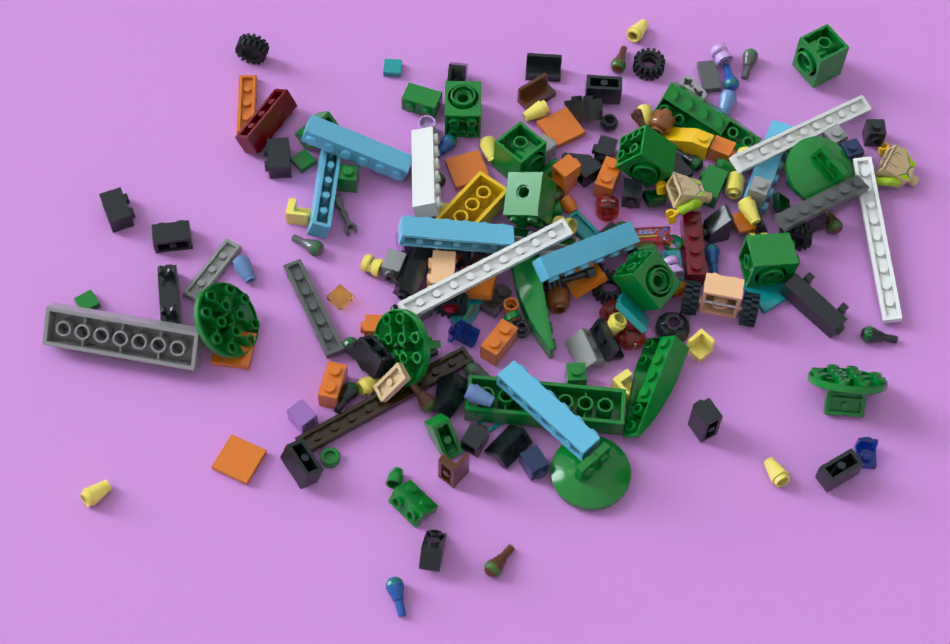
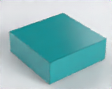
(392, 67)

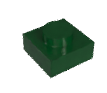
(653, 199)
(780, 202)

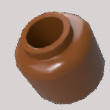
(662, 121)
(557, 300)

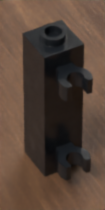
(412, 273)
(169, 294)
(813, 305)

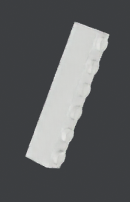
(425, 172)

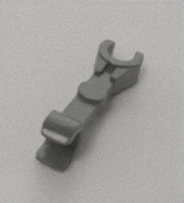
(340, 205)

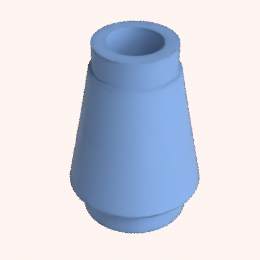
(727, 100)
(244, 268)
(478, 395)

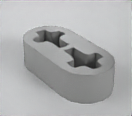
(695, 86)

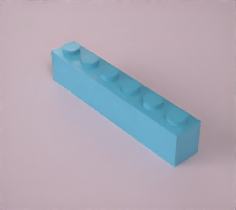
(356, 148)
(769, 168)
(324, 194)
(454, 234)
(586, 251)
(548, 410)

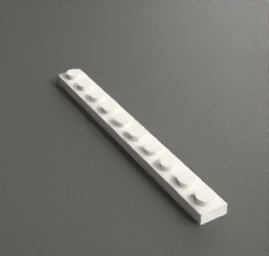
(787, 139)
(878, 243)
(487, 268)

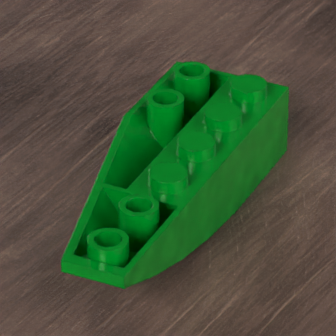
(696, 112)
(533, 304)
(653, 382)

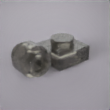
(495, 306)

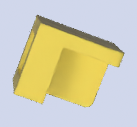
(297, 215)
(700, 345)
(623, 381)

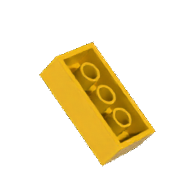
(476, 201)

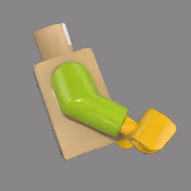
(895, 167)
(685, 195)

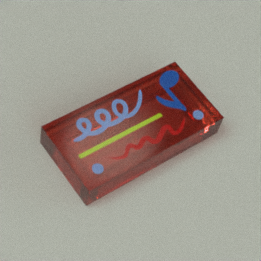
(657, 235)

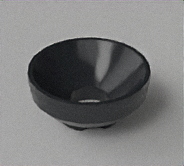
(663, 328)

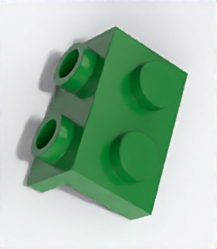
(412, 502)

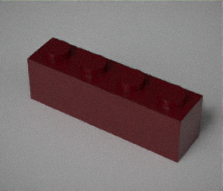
(266, 121)
(693, 247)

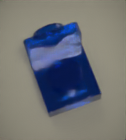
(463, 333)
(866, 451)

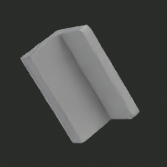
(585, 349)

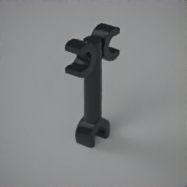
(586, 273)

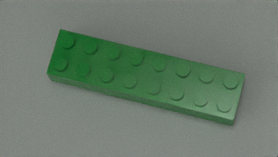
(598, 406)

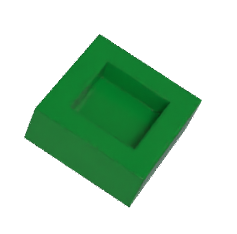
(303, 161)
(87, 300)

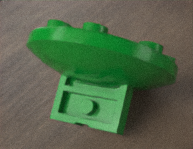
(816, 166)
(221, 315)
(407, 341)
(848, 390)
(596, 480)

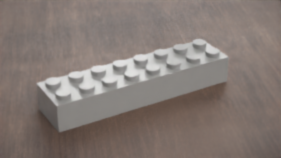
(122, 336)

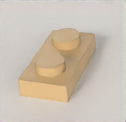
(391, 382)

